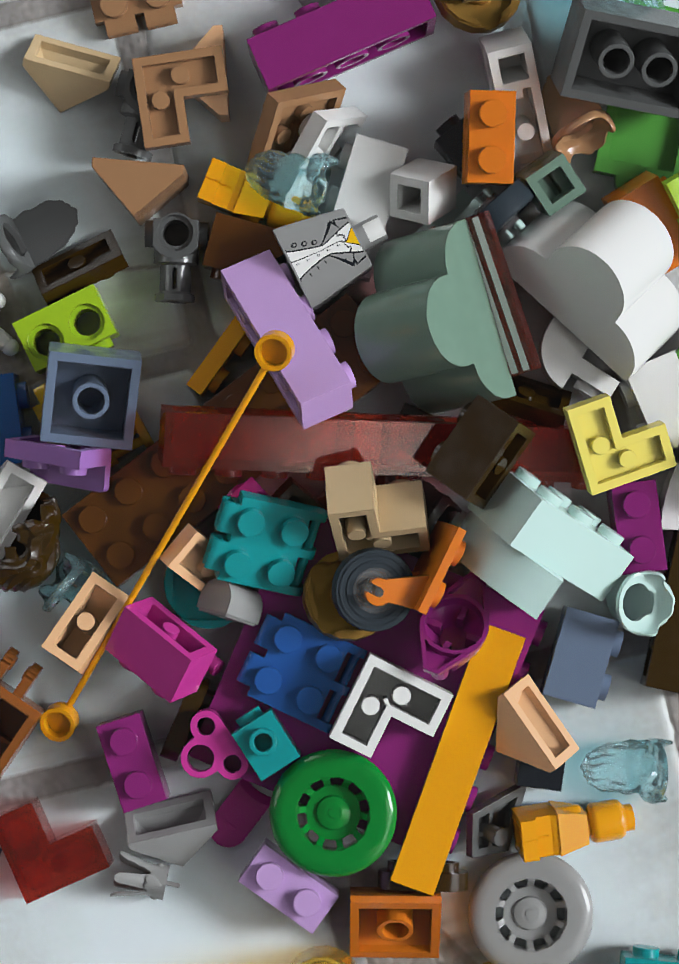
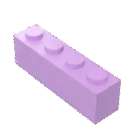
(265, 300)

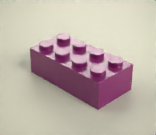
(335, 39)

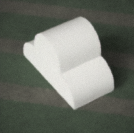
(602, 278)

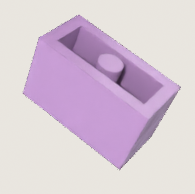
(287, 887)

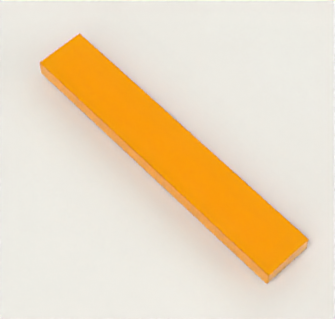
(456, 762)

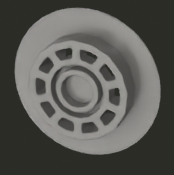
(530, 911)

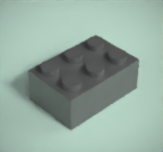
(620, 56)

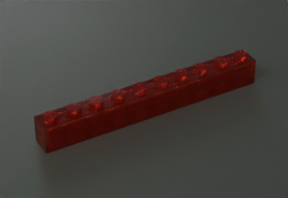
(393, 443)

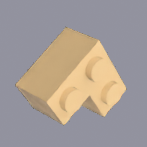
(373, 514)

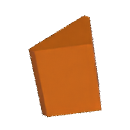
(394, 923)

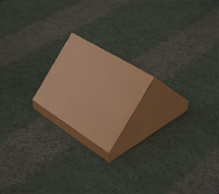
(141, 185)

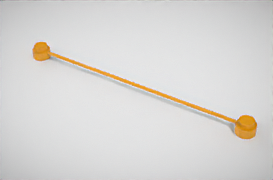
(273, 354)

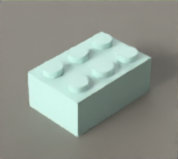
(555, 535)

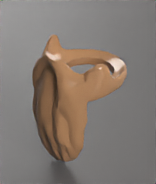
(575, 123)

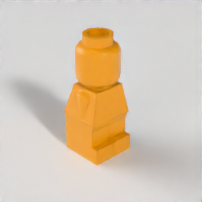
(231, 193)
(565, 827)

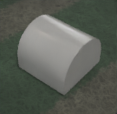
(231, 602)

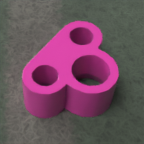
(221, 744)

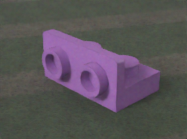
(63, 463)

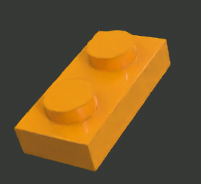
(212, 371)

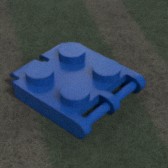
(299, 669)

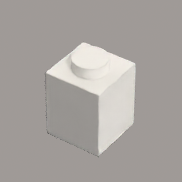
(423, 190)

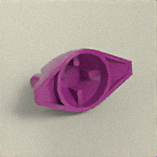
(455, 627)

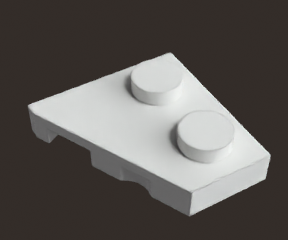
(323, 128)

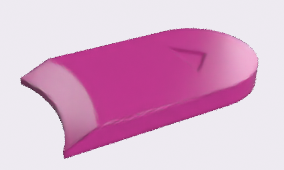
(239, 814)

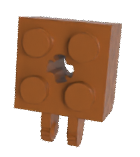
(17, 712)

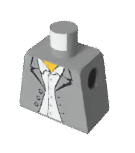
(329, 252)

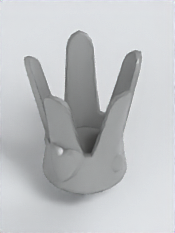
(149, 884)

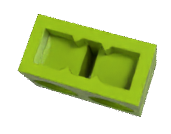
(63, 319)

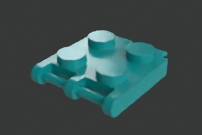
(263, 542)

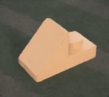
(186, 557)

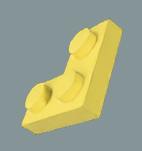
(612, 457)

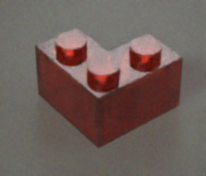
(45, 861)

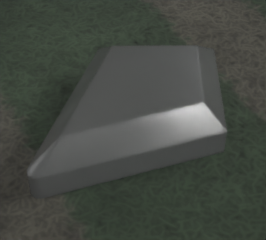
(491, 823)

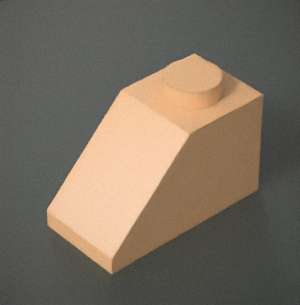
(85, 623)

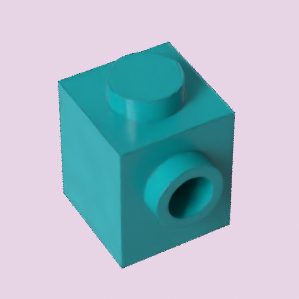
(265, 741)

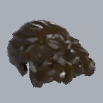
(34, 549)

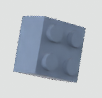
(90, 396)

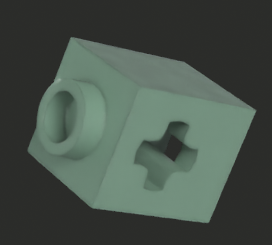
(551, 182)

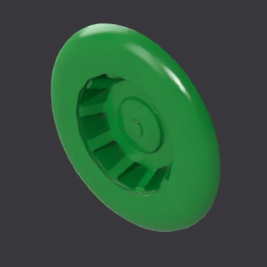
(333, 813)

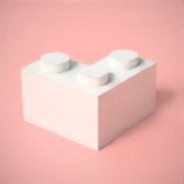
(387, 692)

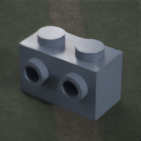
(581, 657)

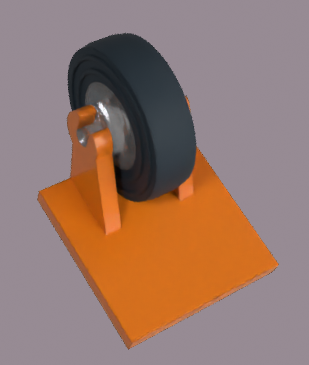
(378, 589)

